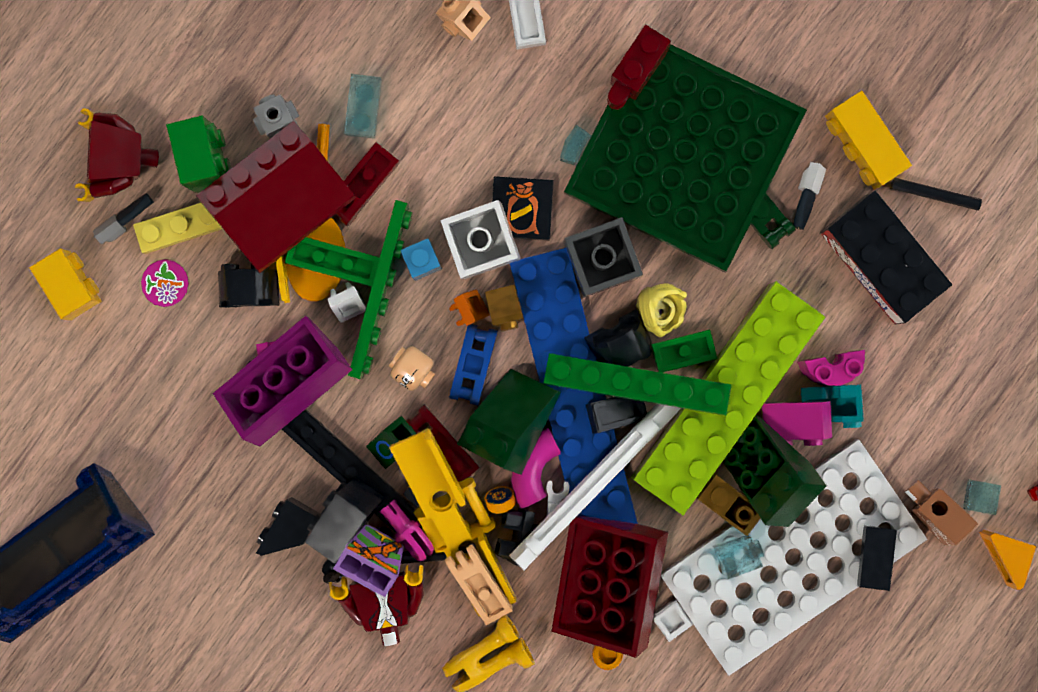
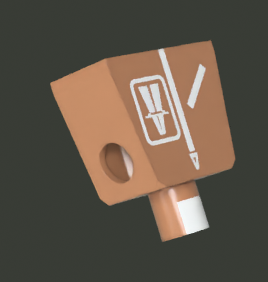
(951, 521)

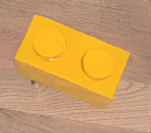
(66, 284)

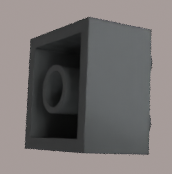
(603, 257)

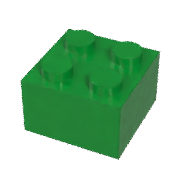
(197, 152)

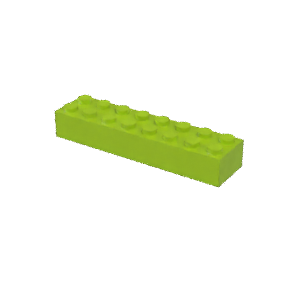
(753, 365)

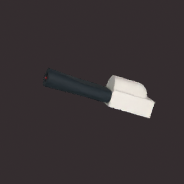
(810, 186)

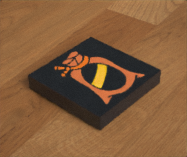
(526, 205)

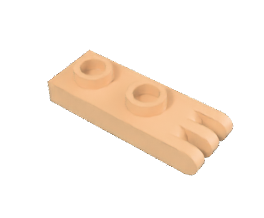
(479, 585)

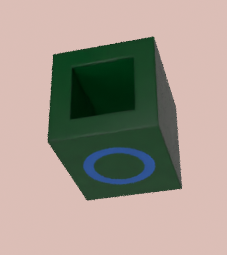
(392, 434)

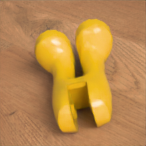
(480, 671)

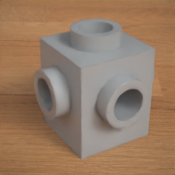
(270, 106)

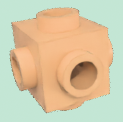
(462, 17)

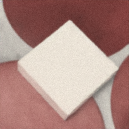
(672, 620)

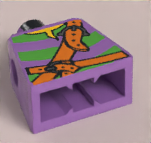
(372, 559)

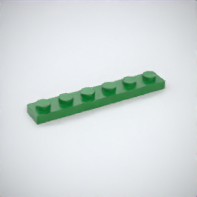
(384, 278)
(637, 384)

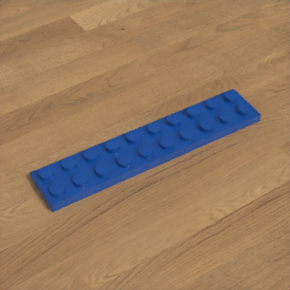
(558, 327)

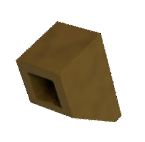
(504, 308)
(729, 504)

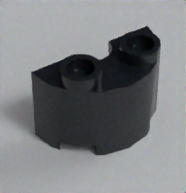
(247, 287)
(623, 343)

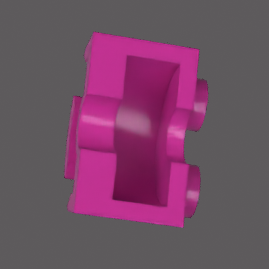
(839, 372)

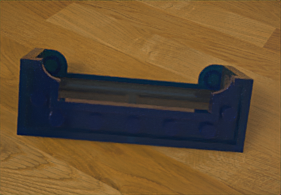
(67, 550)

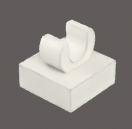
(346, 303)

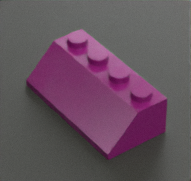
(281, 382)

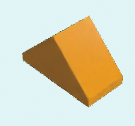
(1010, 556)

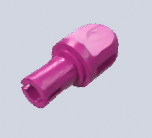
(408, 532)

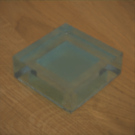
(982, 497)

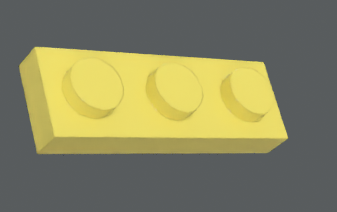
(174, 228)

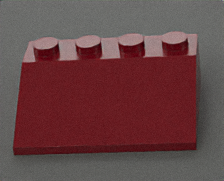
(276, 196)
(609, 583)

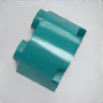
(845, 402)

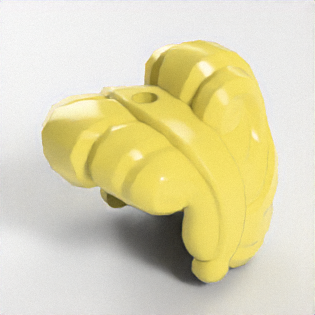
(666, 298)

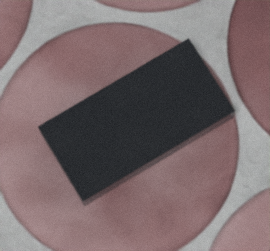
(614, 413)
(876, 558)

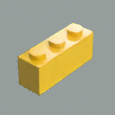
(867, 141)

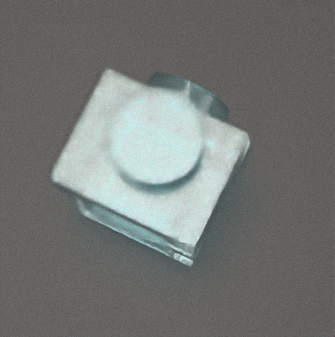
(734, 567)

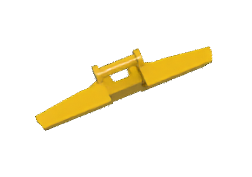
(441, 520)

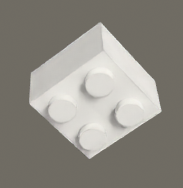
(480, 239)

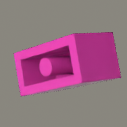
(800, 421)

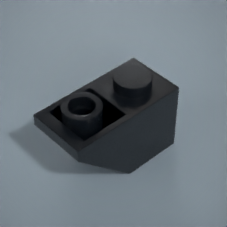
(288, 528)

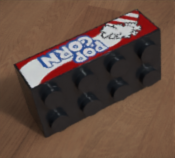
(886, 258)

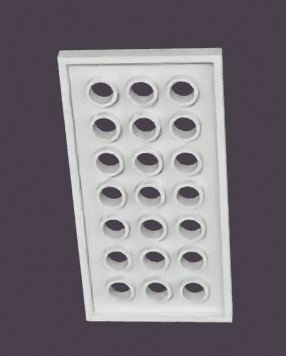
(805, 603)

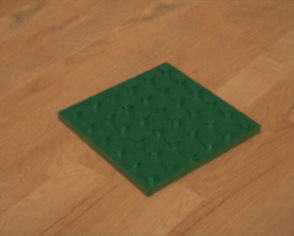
(688, 157)

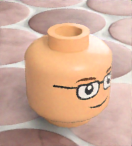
(412, 368)

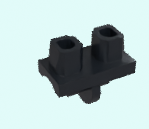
(522, 525)

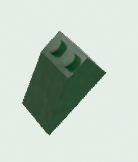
(510, 421)

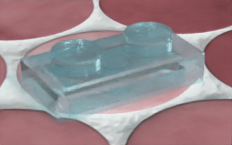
(363, 106)

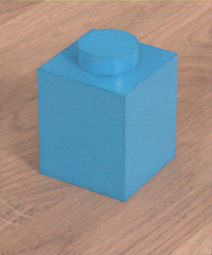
(421, 259)

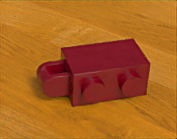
(637, 66)

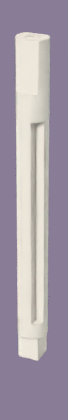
(592, 484)

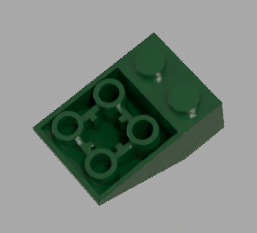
(772, 474)

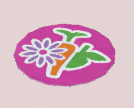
(164, 283)

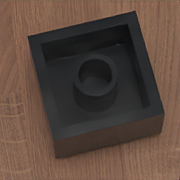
(343, 517)

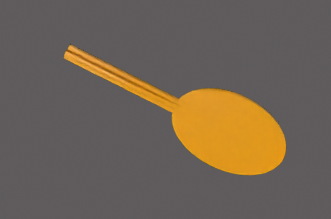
(307, 283)

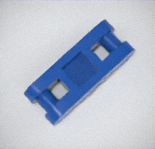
(473, 364)

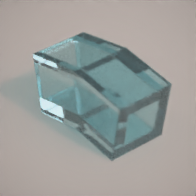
(574, 145)

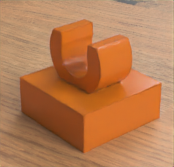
(470, 307)

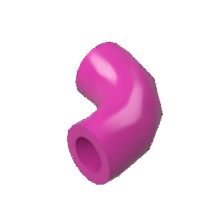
(529, 486)

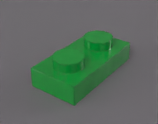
(684, 351)

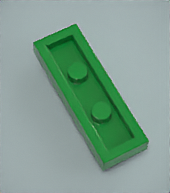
(333, 261)

